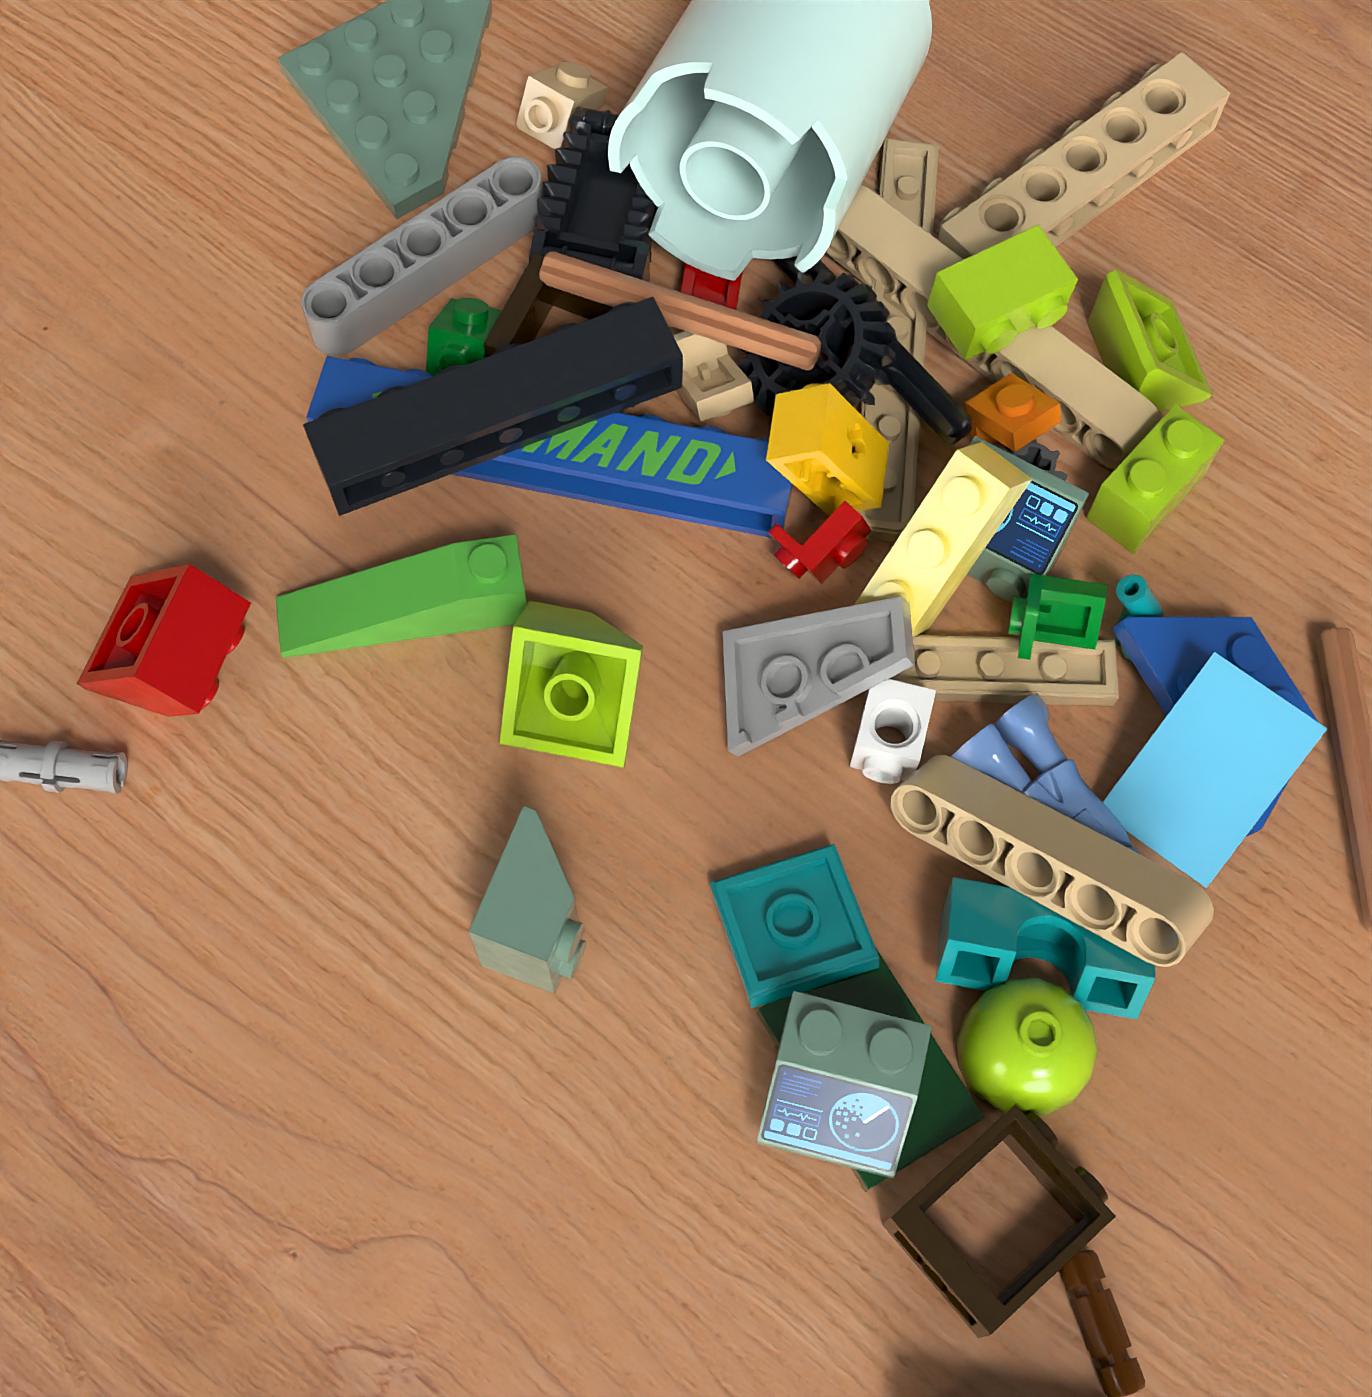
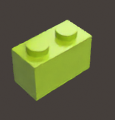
(1002, 293)
(1154, 478)

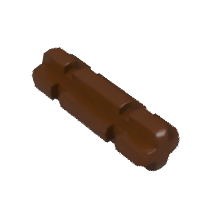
(1102, 1325)

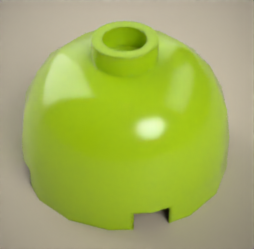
(1027, 1046)

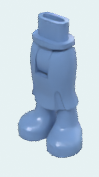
(1059, 780)

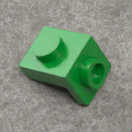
(459, 333)
(1058, 613)

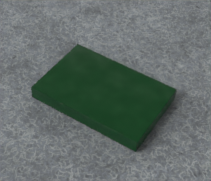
(942, 1102)

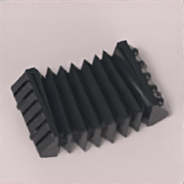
(589, 208)

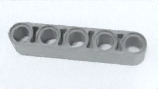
(455, 236)

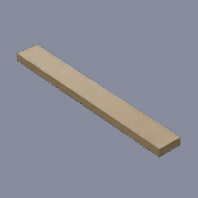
(909, 185)

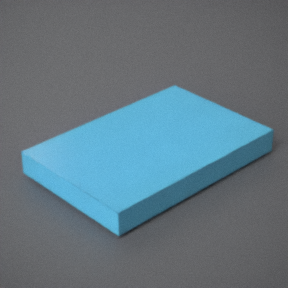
(1212, 769)

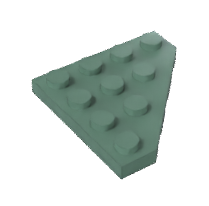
(395, 91)

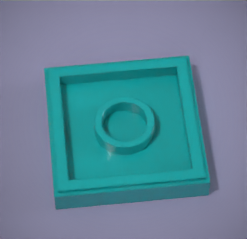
(794, 925)

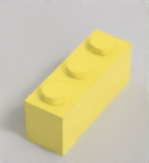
(948, 533)

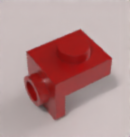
(832, 545)

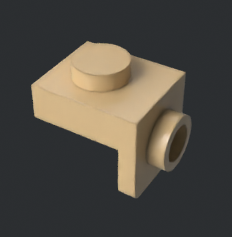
(552, 99)
(711, 379)

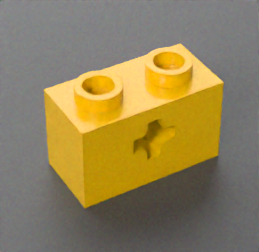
(827, 449)

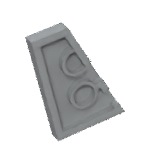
(808, 664)

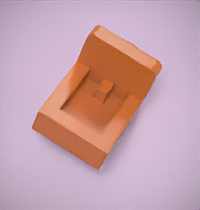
(1012, 413)

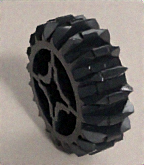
(834, 313)

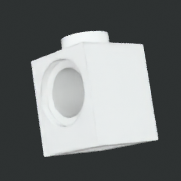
(897, 706)

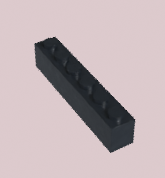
(495, 404)

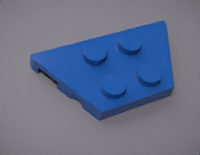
(1175, 649)

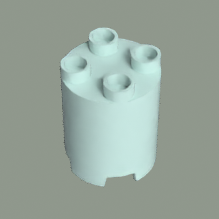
(766, 123)

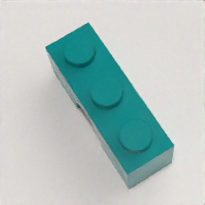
(994, 925)

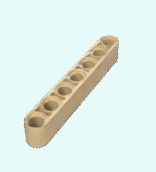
(1096, 406)

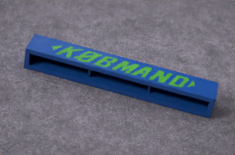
(611, 461)

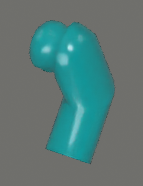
(1137, 601)

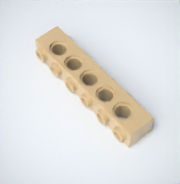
(1094, 160)

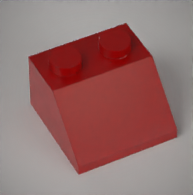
(167, 641)

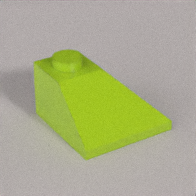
(570, 685)

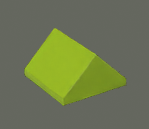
(1146, 343)

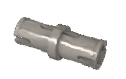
(62, 767)

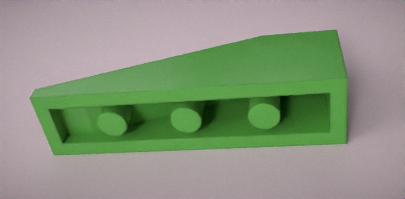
(407, 599)

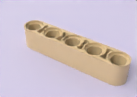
(1054, 860)

